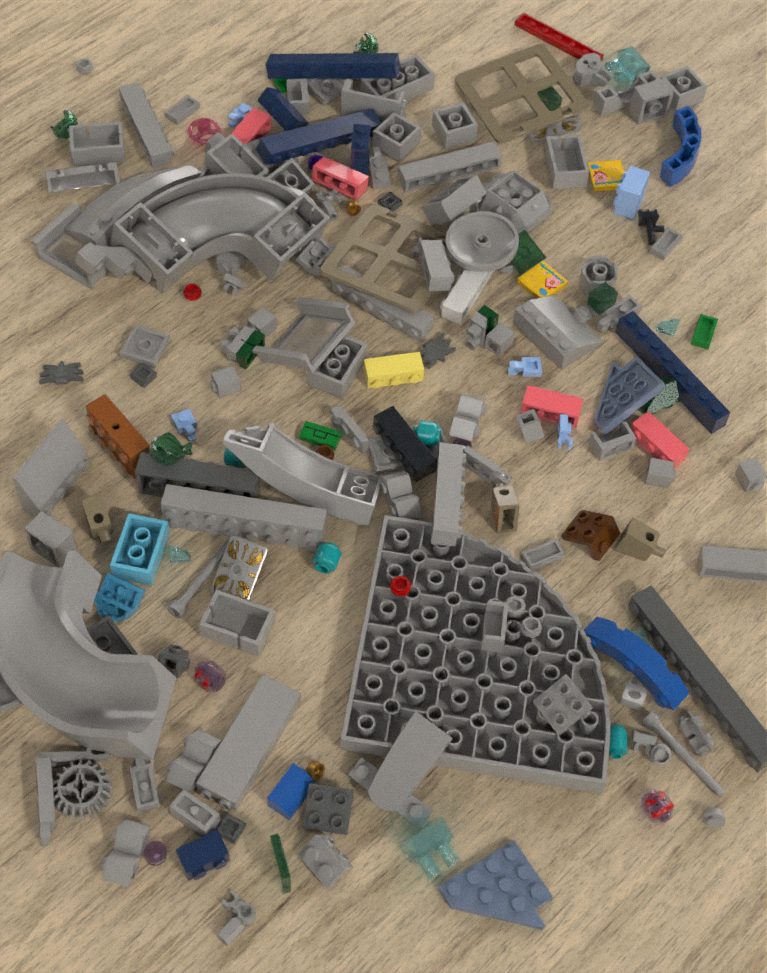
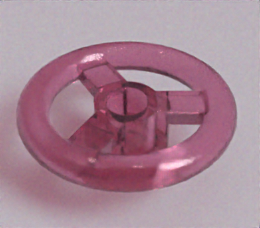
(204, 128)

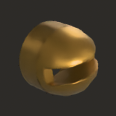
(353, 208)
(319, 767)

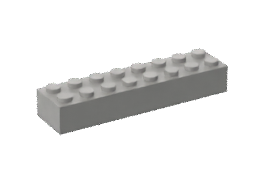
(244, 517)

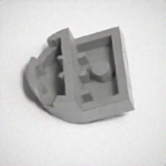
(314, 256)

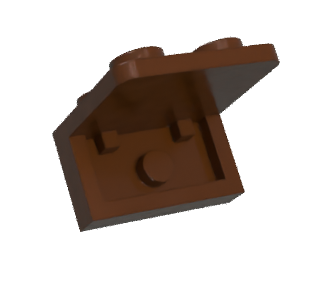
(594, 530)

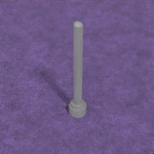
(177, 607)
(653, 721)

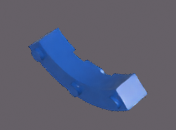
(683, 161)
(638, 659)

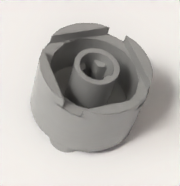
(597, 271)

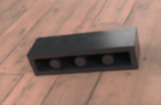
(404, 443)

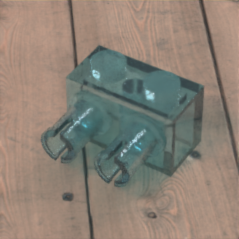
(629, 65)
(424, 841)

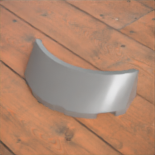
(82, 177)

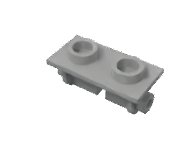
(702, 741)

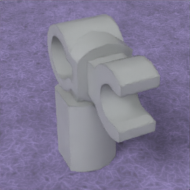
(324, 201)
(245, 916)

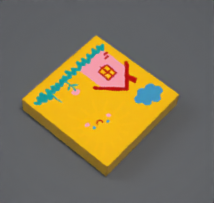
(605, 174)
(542, 281)

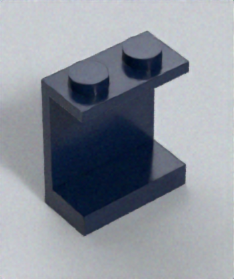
(360, 148)

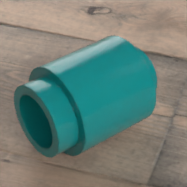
(618, 742)

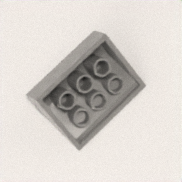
(555, 330)
(50, 471)

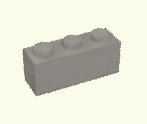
(435, 265)

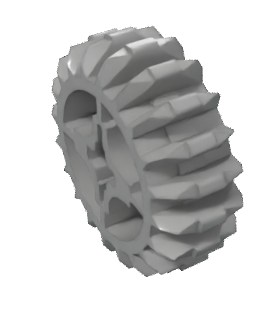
(63, 788)

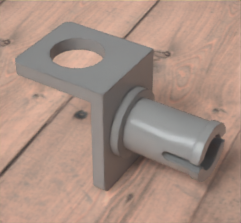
(634, 694)

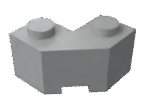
(466, 421)
(400, 495)
(188, 768)
(122, 863)

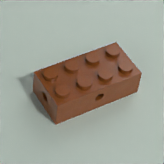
(116, 433)

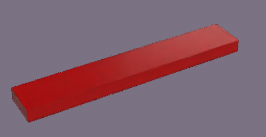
(554, 37)

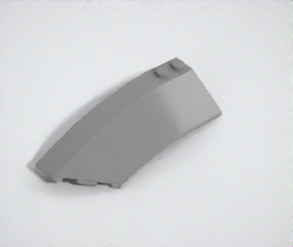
(98, 218)
(306, 474)

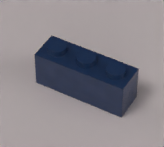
(281, 109)

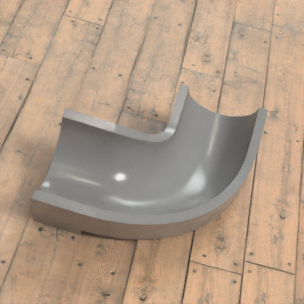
(216, 217)
(61, 673)

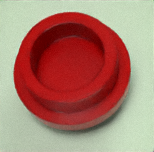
(192, 292)
(400, 586)

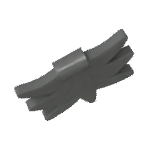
(436, 350)
(61, 374)

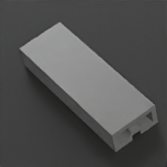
(248, 743)

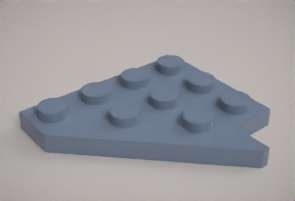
(625, 393)
(499, 888)

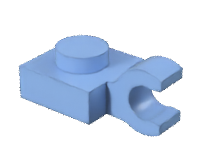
(238, 114)
(528, 366)
(185, 423)
(564, 428)

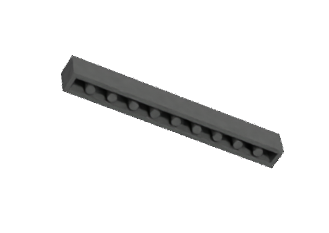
(702, 676)

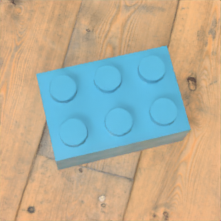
(140, 549)

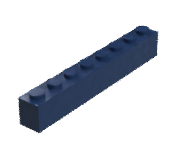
(333, 65)
(314, 137)
(665, 363)

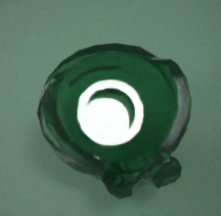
(369, 45)
(61, 130)
(168, 449)

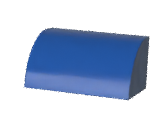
(290, 792)

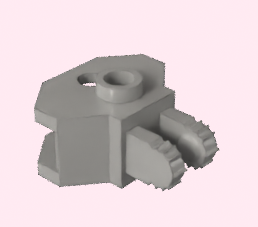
(591, 73)

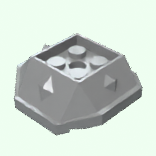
(516, 200)

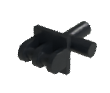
(649, 219)

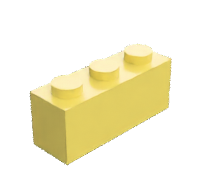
(393, 370)

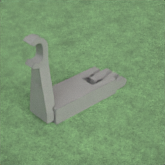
(44, 764)

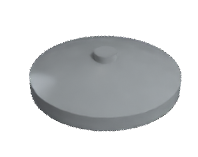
(482, 241)

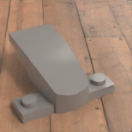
(404, 770)

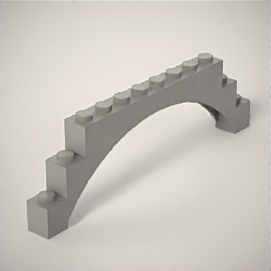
(122, 260)

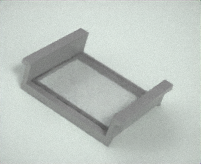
(60, 248)
(311, 336)

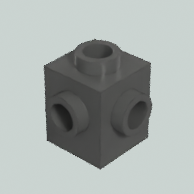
(175, 659)

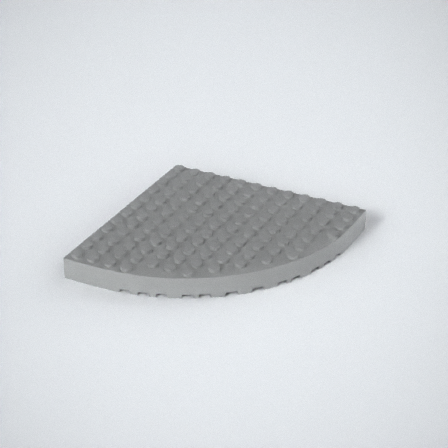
(429, 660)

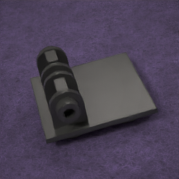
(328, 808)

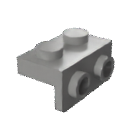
(325, 859)

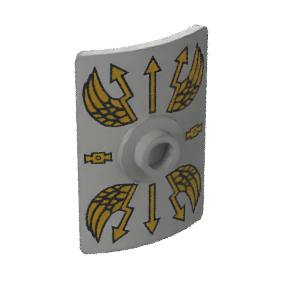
(566, 126)
(239, 568)

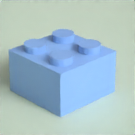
(630, 192)

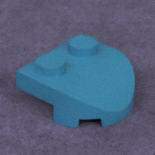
(118, 598)

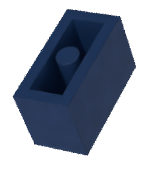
(203, 855)

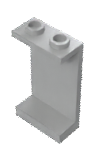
(356, 101)

